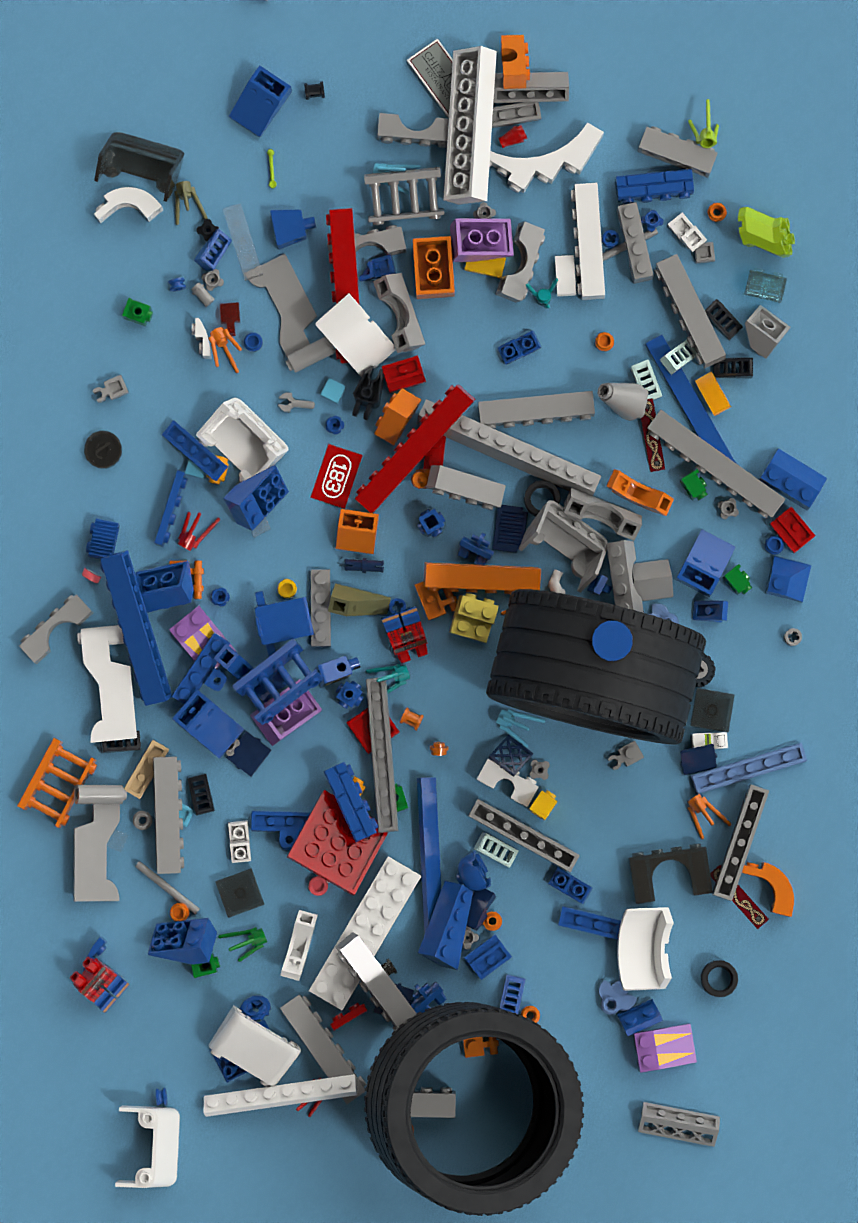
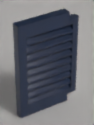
(509, 528)

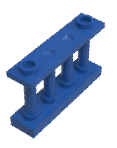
(261, 675)

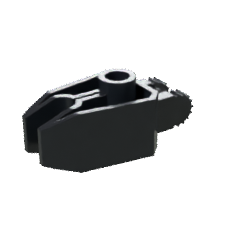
(368, 392)

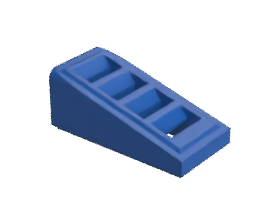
(203, 255)
(518, 997)

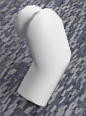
(554, 584)

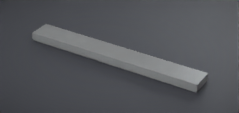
(382, 755)

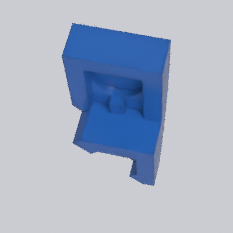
(378, 268)

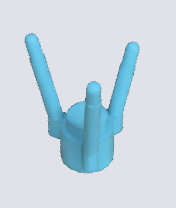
(381, 168)
(506, 720)

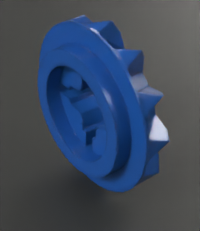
(258, 1002)

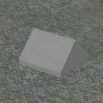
(653, 580)

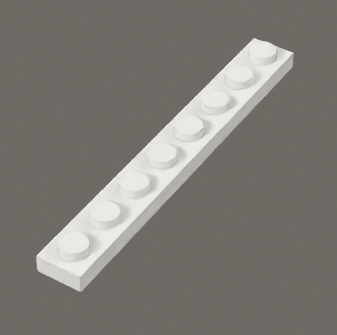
(280, 1095)

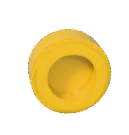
(287, 588)

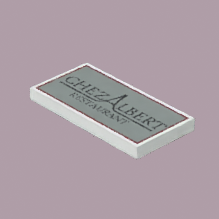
(434, 70)

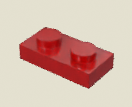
(436, 454)
(355, 1010)

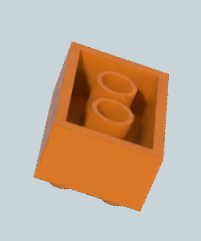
(433, 267)

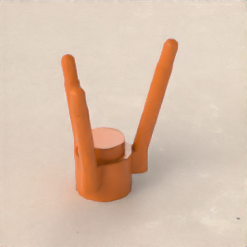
(220, 338)
(699, 805)

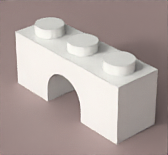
(523, 788)

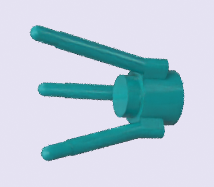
(543, 296)
(399, 673)

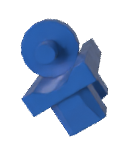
(468, 545)
(426, 995)

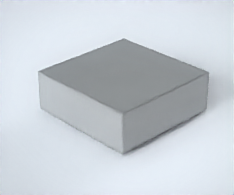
(705, 253)

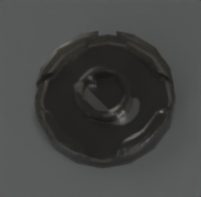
(103, 449)

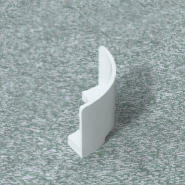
(354, 336)
(641, 948)

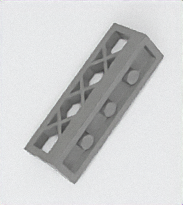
(680, 1121)

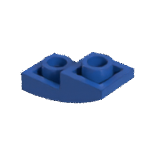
(519, 347)
(570, 885)
(97, 949)

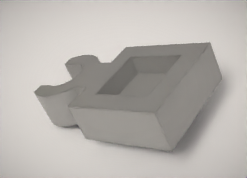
(113, 387)
(628, 754)

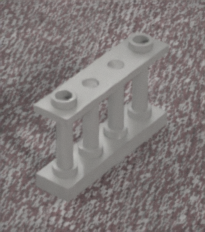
(393, 179)

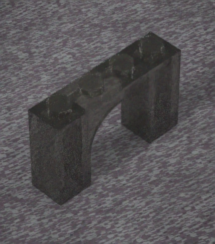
(693, 859)

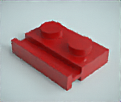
(403, 374)
(792, 530)

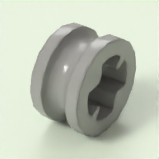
(795, 642)

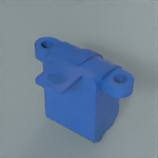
(282, 621)

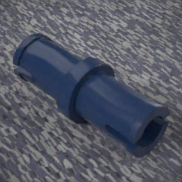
(364, 565)

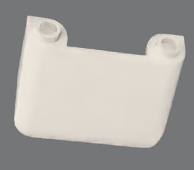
(242, 438)
(253, 1047)

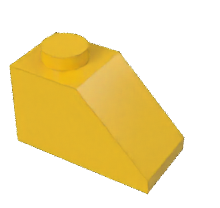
(543, 804)

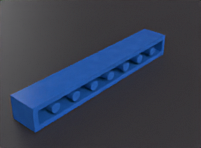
(136, 628)

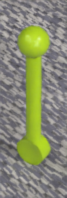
(272, 183)

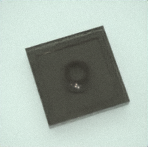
(712, 710)
(240, 893)

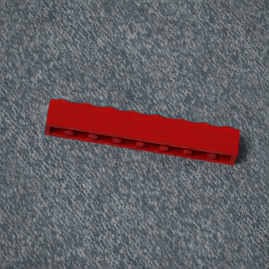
(342, 257)
(415, 448)

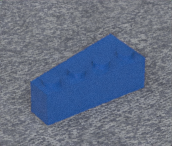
(447, 926)

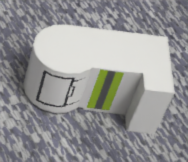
(718, 739)

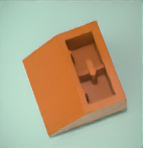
(357, 531)

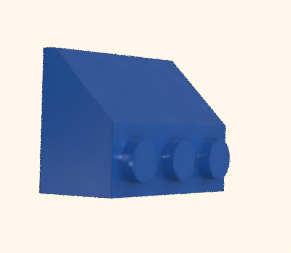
(793, 479)
(166, 586)

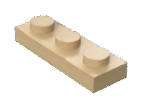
(144, 771)

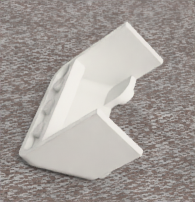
(165, 1126)

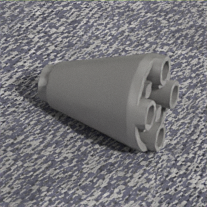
(624, 399)

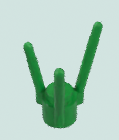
(256, 938)

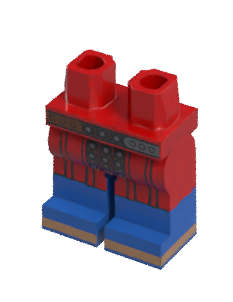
(406, 639)
(93, 979)

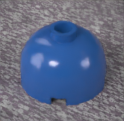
(473, 872)

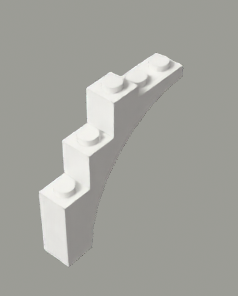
(546, 167)

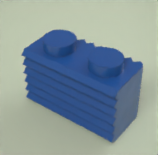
(103, 538)

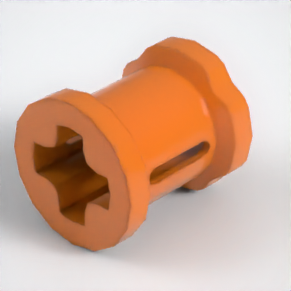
(411, 719)

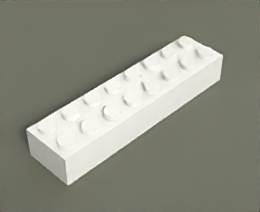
(470, 125)
(372, 924)

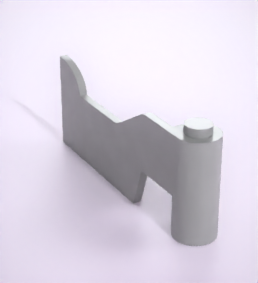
(295, 314)
(92, 840)

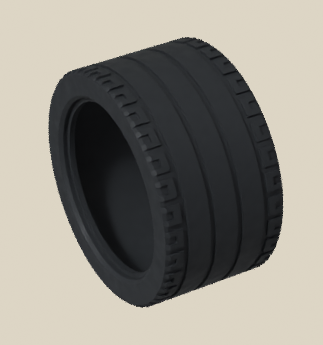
(553, 672)
(552, 1127)

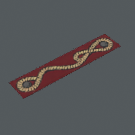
(653, 446)
(745, 903)

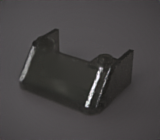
(141, 159)

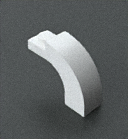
(131, 198)
(299, 945)

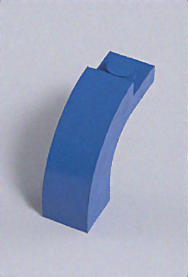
(239, 668)

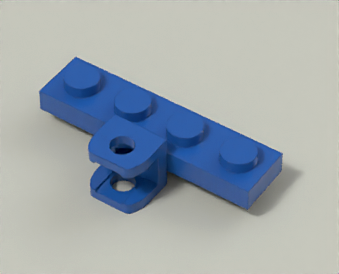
(203, 671)
(287, 823)

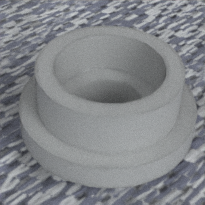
(137, 816)

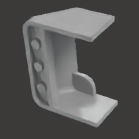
(570, 538)

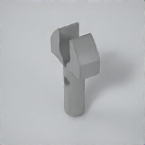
(294, 403)

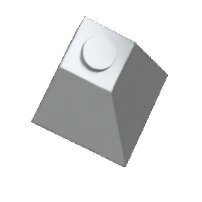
(765, 331)

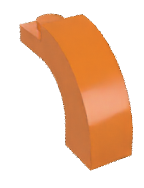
(639, 494)
(782, 889)

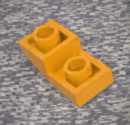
(713, 393)

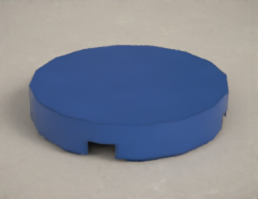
(612, 640)

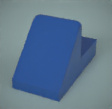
(710, 611)

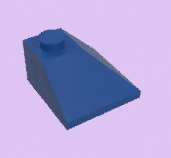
(788, 579)

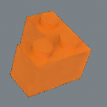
(396, 416)

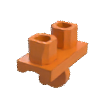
(420, 478)

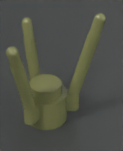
(184, 192)

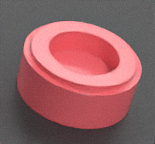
(90, 575)
(318, 886)

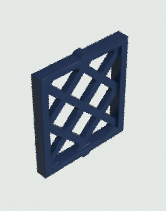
(503, 764)

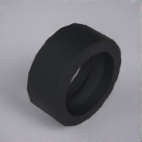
(536, 485)
(719, 993)

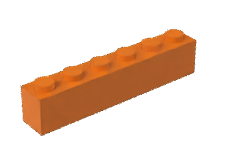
(480, 577)

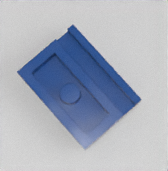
(488, 957)
(640, 1017)

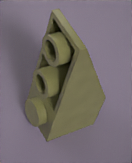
(356, 602)

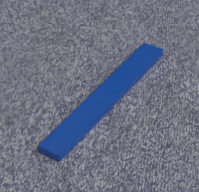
(687, 398)
(429, 845)

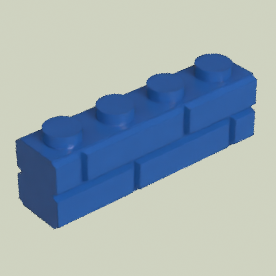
(654, 185)
(349, 800)

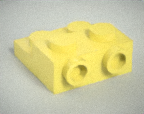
(473, 617)

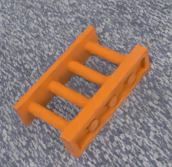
(39, 784)

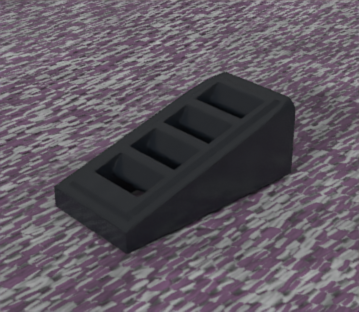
(722, 309)
(749, 374)
(137, 745)
(199, 811)

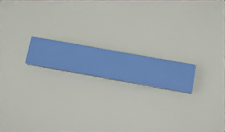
(749, 768)

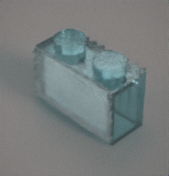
(765, 285)

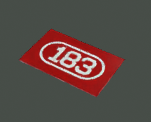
(336, 476)

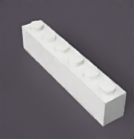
(589, 241)

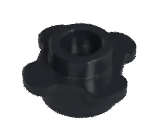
(207, 225)

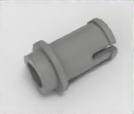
(202, 294)

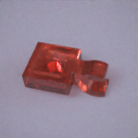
(230, 315)

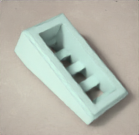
(669, 363)
(641, 365)
(481, 841)

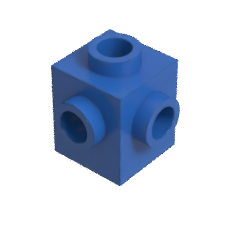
(427, 516)
(346, 702)

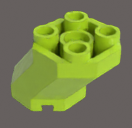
(766, 232)

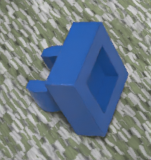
(599, 585)

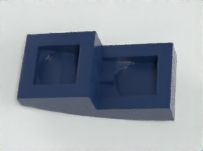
(479, 905)

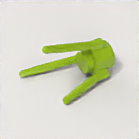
(707, 137)

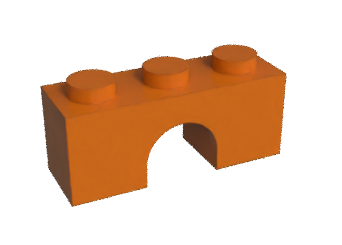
(514, 61)

